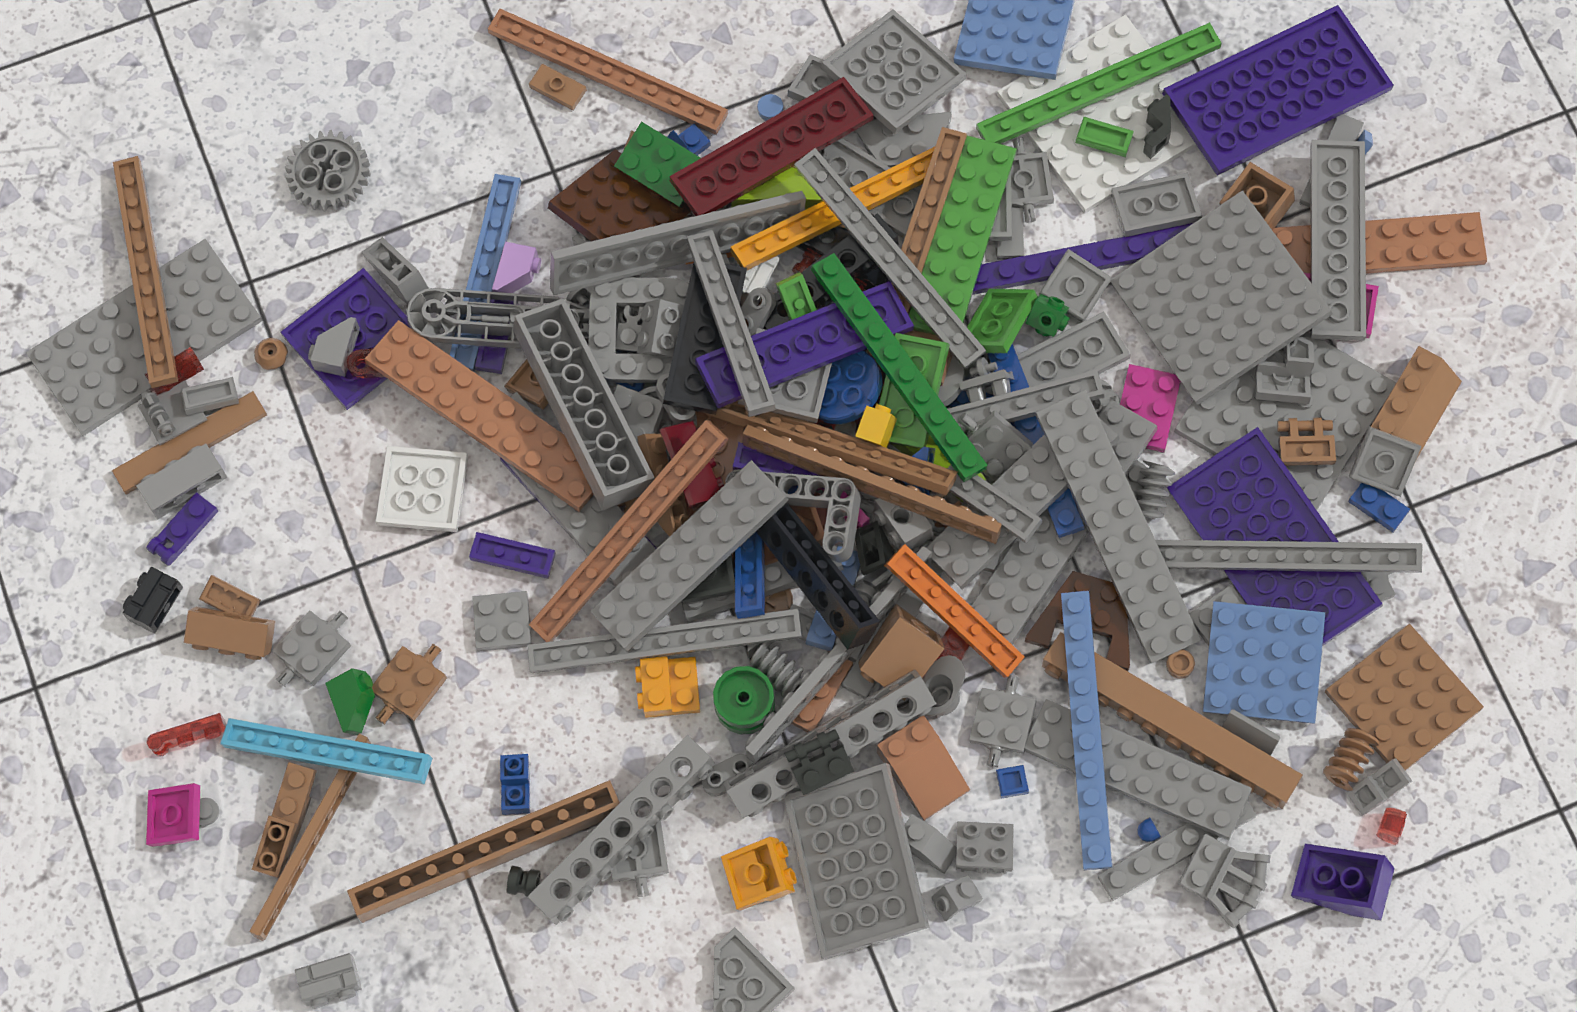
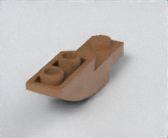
(655, 453)
(286, 820)

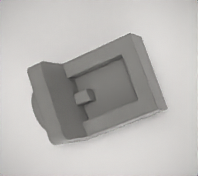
(956, 897)

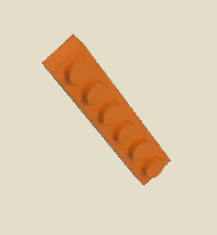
(954, 611)

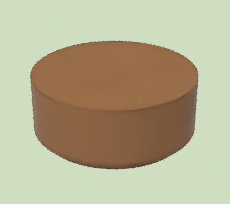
(1180, 664)

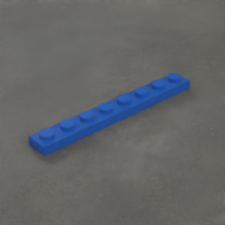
(1063, 510)

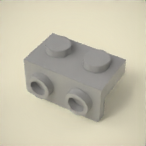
(659, 328)

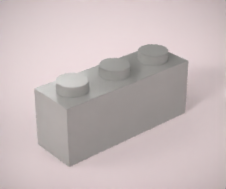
(181, 480)

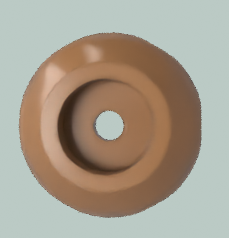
(274, 360)

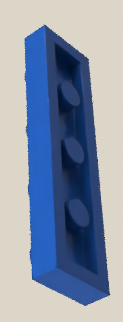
(750, 578)

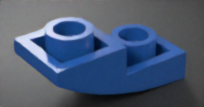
(515, 784)

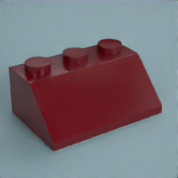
(705, 483)

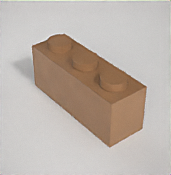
(229, 632)

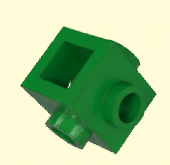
(1048, 315)

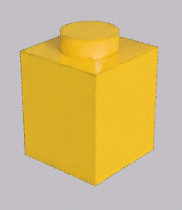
(876, 425)

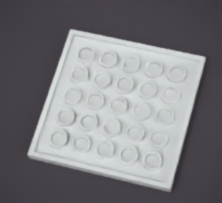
(1084, 170)

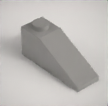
(395, 270)

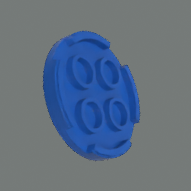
(850, 388)

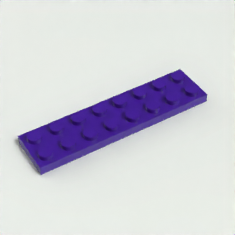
(802, 344)

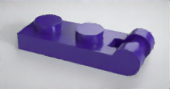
(182, 529)

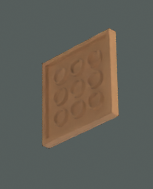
(1404, 698)

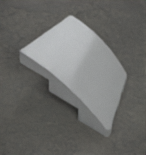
(1286, 374)

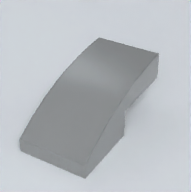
(1379, 786)

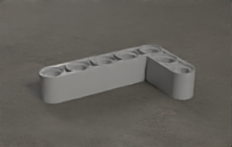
(829, 499)

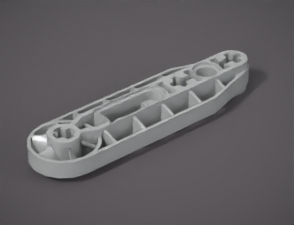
(421, 322)

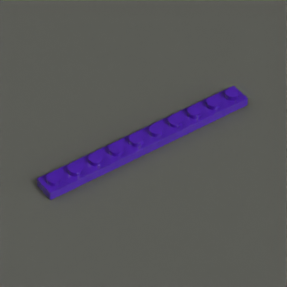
(1101, 254)

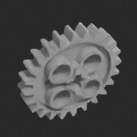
(306, 165)

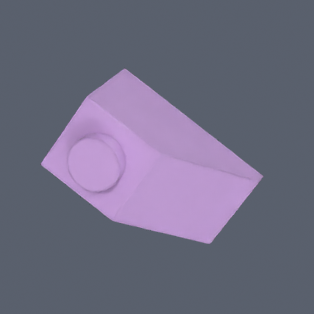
(516, 268)

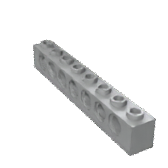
(860, 715)
(606, 833)

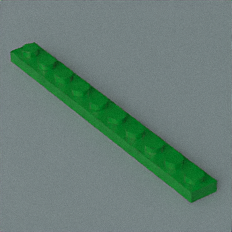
(899, 367)

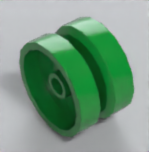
(729, 695)

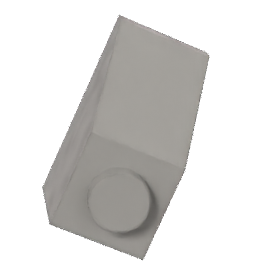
(334, 347)
(929, 844)

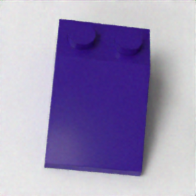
(1344, 880)

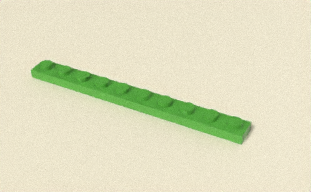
(1099, 85)

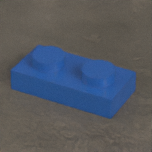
(1379, 506)

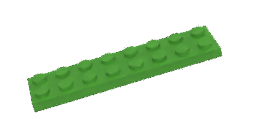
(966, 224)

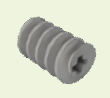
(1153, 489)
(776, 669)

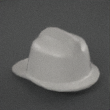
(944, 682)

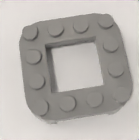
(603, 321)

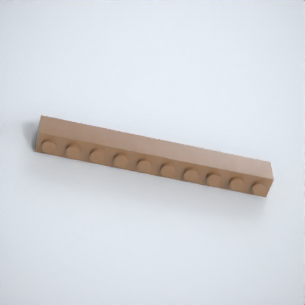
(1183, 728)
(483, 852)

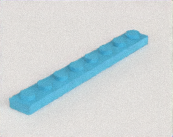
(326, 751)

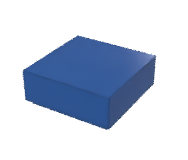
(1012, 781)

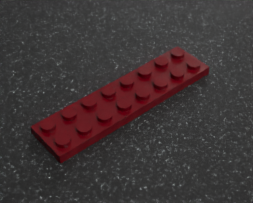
(771, 148)

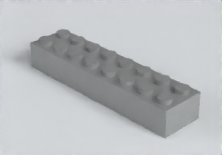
(583, 403)

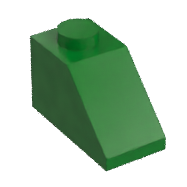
(351, 699)

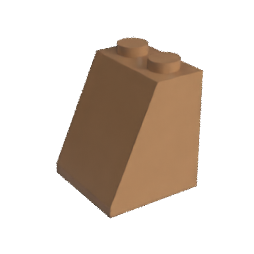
(899, 648)

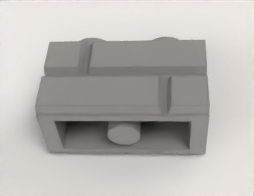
(328, 980)

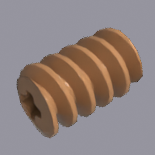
(1348, 756)

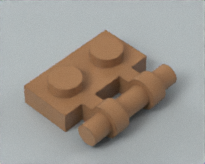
(1306, 449)

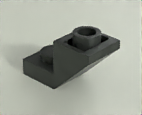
(1160, 120)

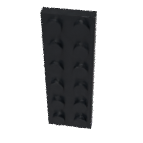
(696, 338)

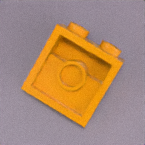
(668, 686)
(759, 873)

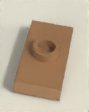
(557, 87)
(228, 597)

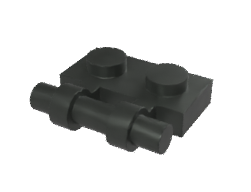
(822, 768)

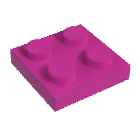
(173, 815)

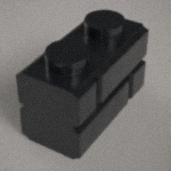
(152, 599)

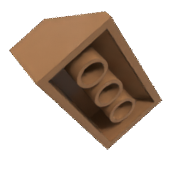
(1418, 398)

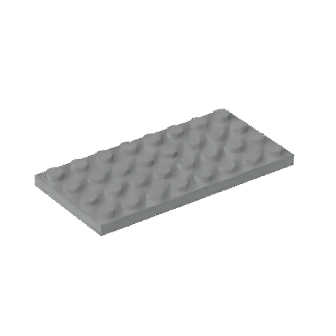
(100, 358)

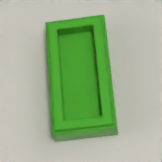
(1104, 136)

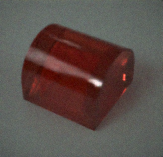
(1392, 825)

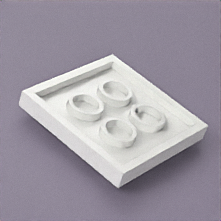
(422, 489)

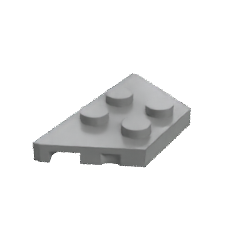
(910, 141)

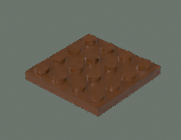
(613, 203)

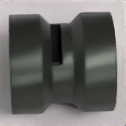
(522, 881)

